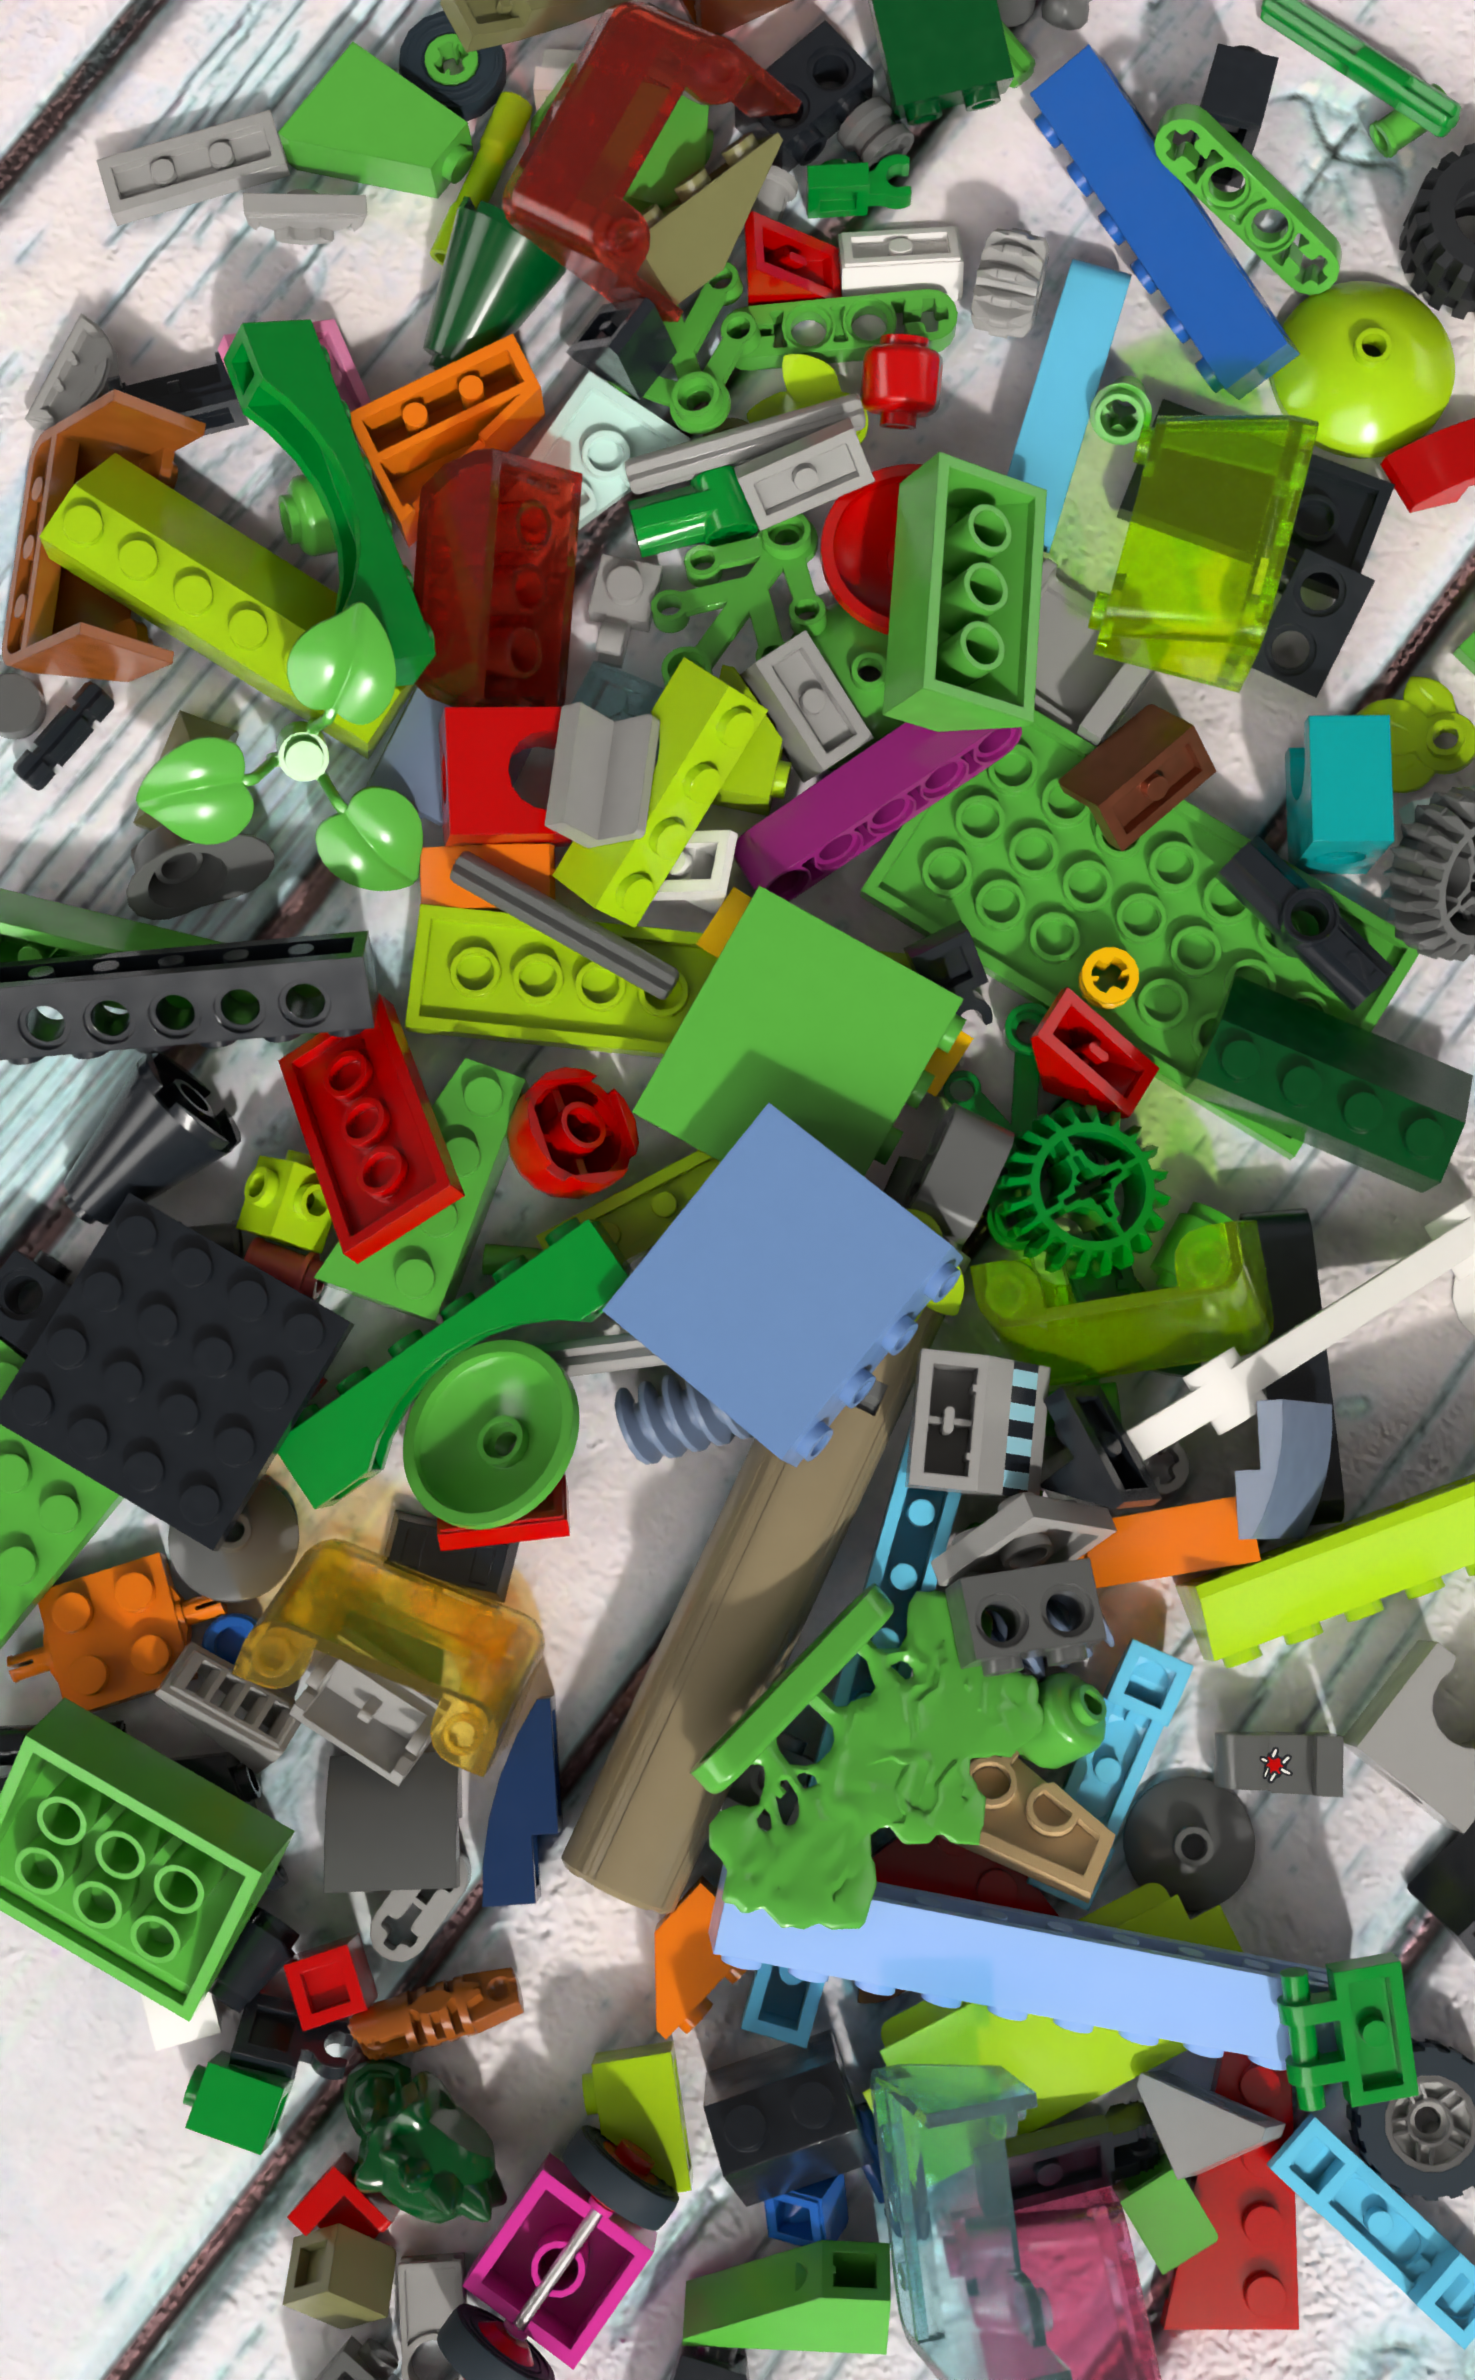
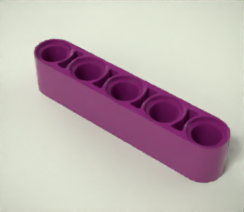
(863, 804)

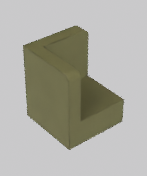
(340, 2277)

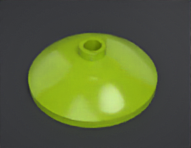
(1361, 400)

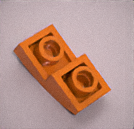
(527, 862)

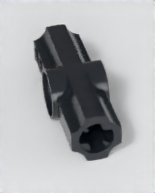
(1274, 891)

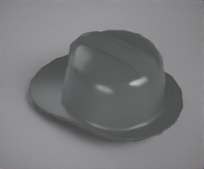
(183, 875)

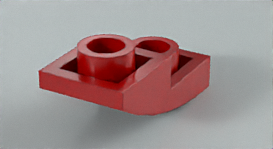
(1434, 467)

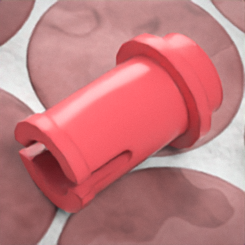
(287, 1266)

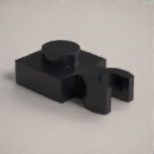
(954, 964)
(274, 2041)

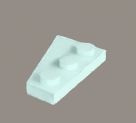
(596, 438)

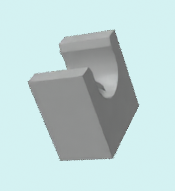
(1406, 1746)

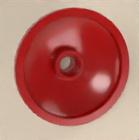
(861, 547)

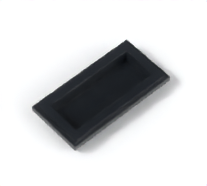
(477, 1569)

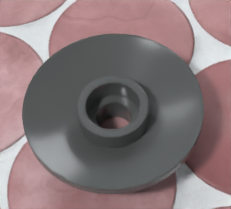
(246, 1566)
(1171, 1813)

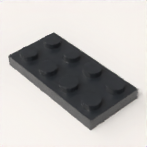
(1334, 516)

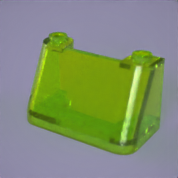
(1205, 544)
(1215, 1307)

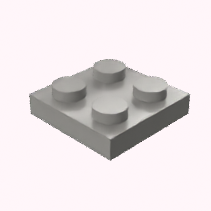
(1024, 1535)

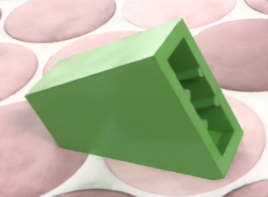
(377, 130)

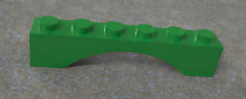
(290, 393)
(351, 1437)

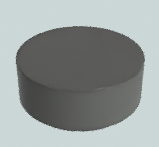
(20, 706)

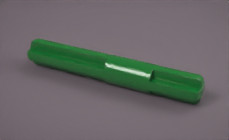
(1363, 64)

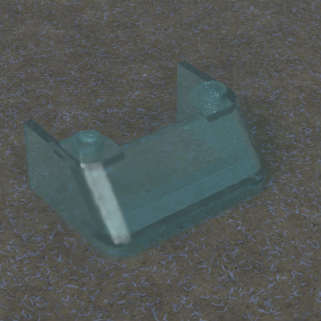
(954, 2221)

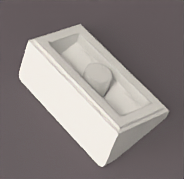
(901, 261)

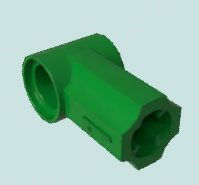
(705, 511)

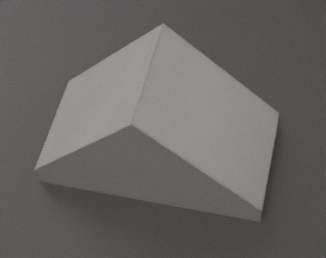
(1200, 2125)

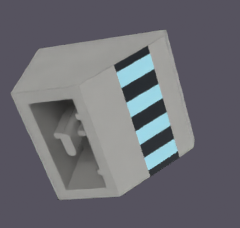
(977, 1424)

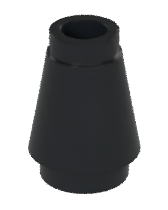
(254, 1959)

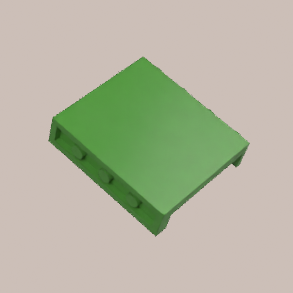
(802, 1025)

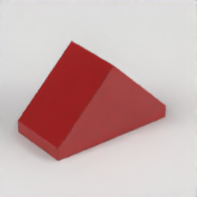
(787, 264)
(1088, 1058)

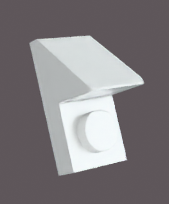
(701, 870)

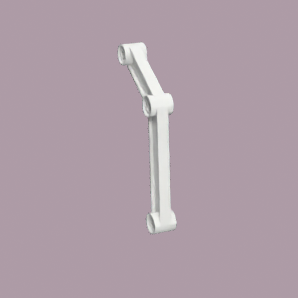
(1229, 1387)

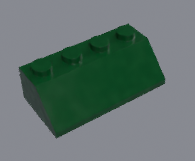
(1332, 1085)

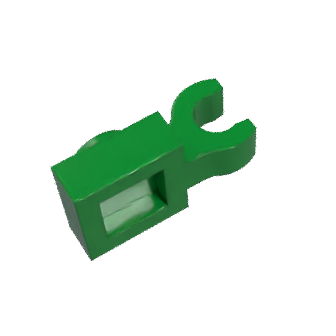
(849, 188)

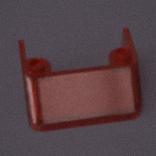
(602, 129)

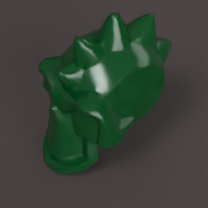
(420, 2145)

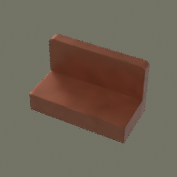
(1139, 774)

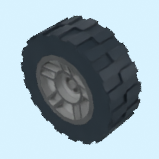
(1441, 2155)

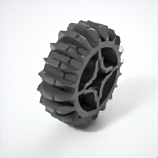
(1435, 878)

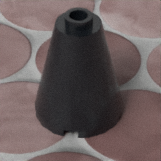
(148, 1140)

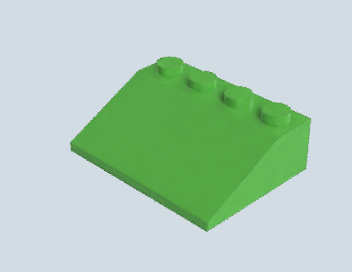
(130, 1857)

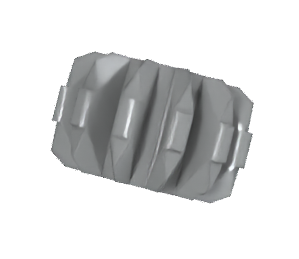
(1009, 283)

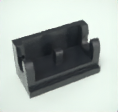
(196, 393)

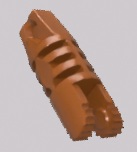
(437, 2013)

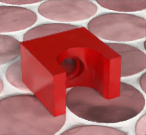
(475, 777)

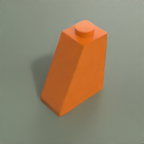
(1171, 1543)

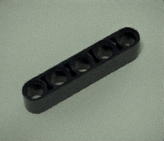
(1294, 1297)

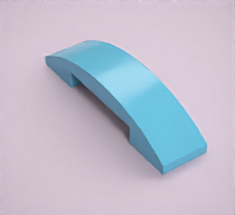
(1138, 1706)
(1380, 2226)

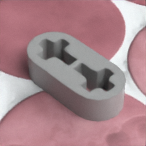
(427, 1923)

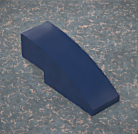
(524, 1807)

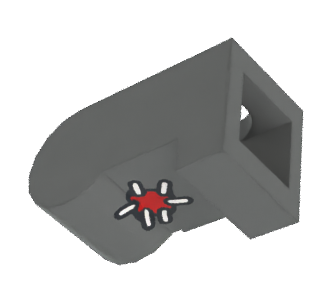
(1280, 1762)

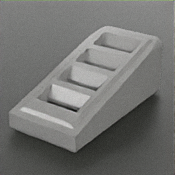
(235, 1735)

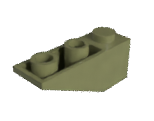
(701, 227)

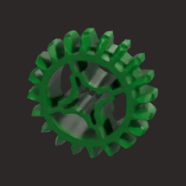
(1096, 1214)

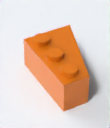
(458, 409)

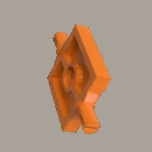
(114, 1633)

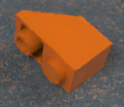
(685, 1962)

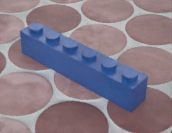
(1164, 226)

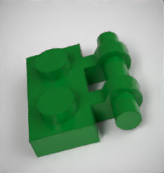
(1369, 2027)

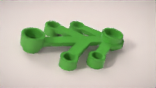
(687, 337)
(744, 595)

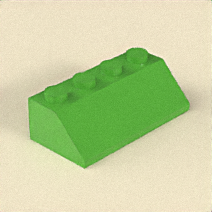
(965, 598)

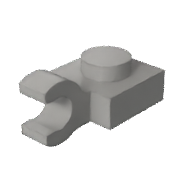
(622, 603)

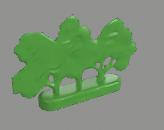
(892, 1763)

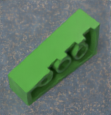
(427, 1265)

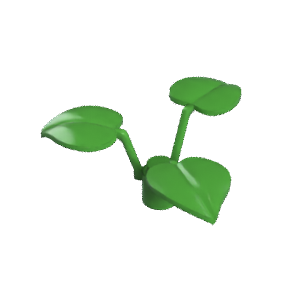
(332, 667)

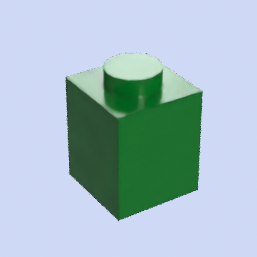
(236, 2103)

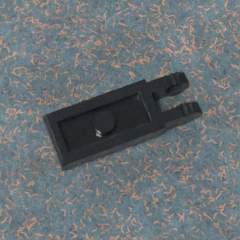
(1081, 2155)

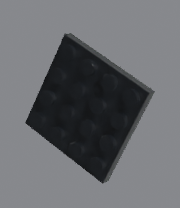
(172, 1372)

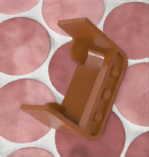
(52, 615)

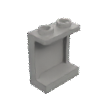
(1072, 683)

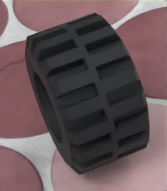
(1432, 239)

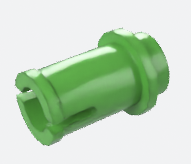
(1395, 131)

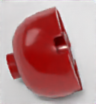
(571, 1135)

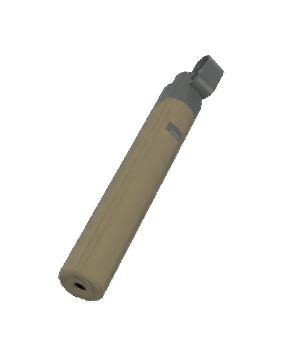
(761, 1579)

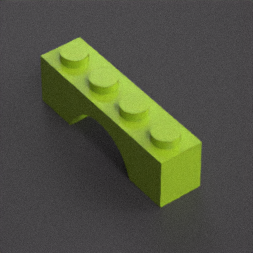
(700, 741)

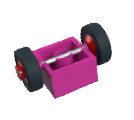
(559, 2261)

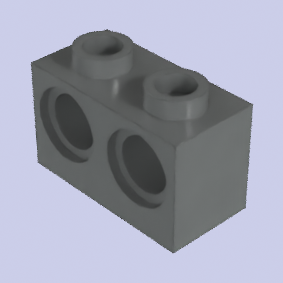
(1022, 1601)

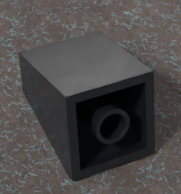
(784, 2120)

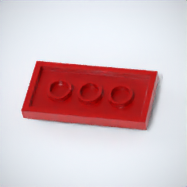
(370, 1133)

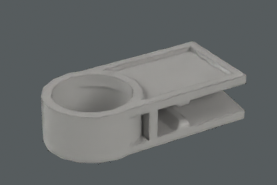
(427, 2295)

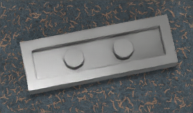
(193, 167)

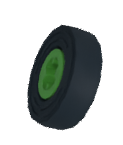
(466, 93)

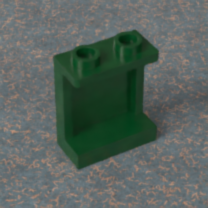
(941, 55)

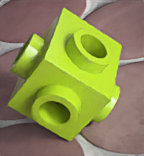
(286, 1203)

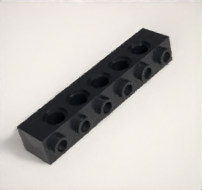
(204, 975)

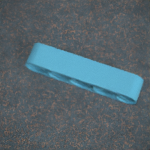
(1068, 383)

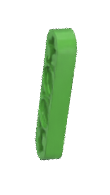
(1240, 207)
(837, 319)

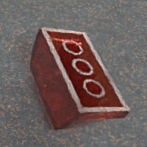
(497, 579)

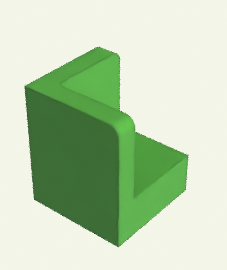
(1166, 2215)

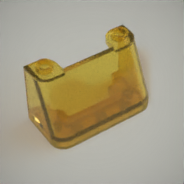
(410, 1631)

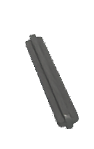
(564, 925)

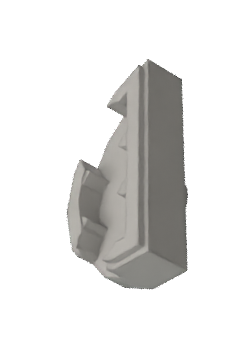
(304, 214)
(76, 376)

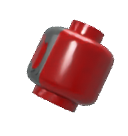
(901, 380)

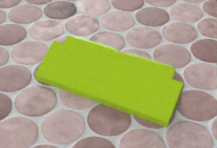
(1052, 2061)

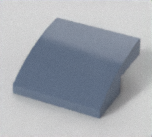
(413, 757)
(1293, 1469)

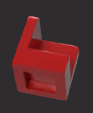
(331, 1982)
(338, 2200)

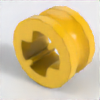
(1101, 960)

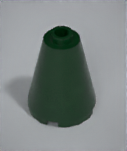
(486, 284)

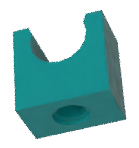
(1340, 794)

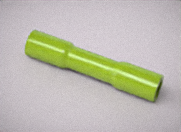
(496, 149)

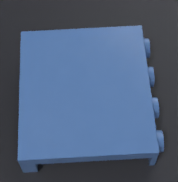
(785, 1286)

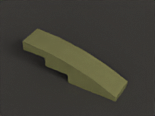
(500, 22)

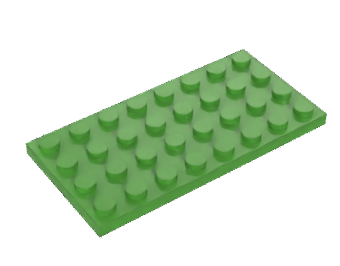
(1050, 890)

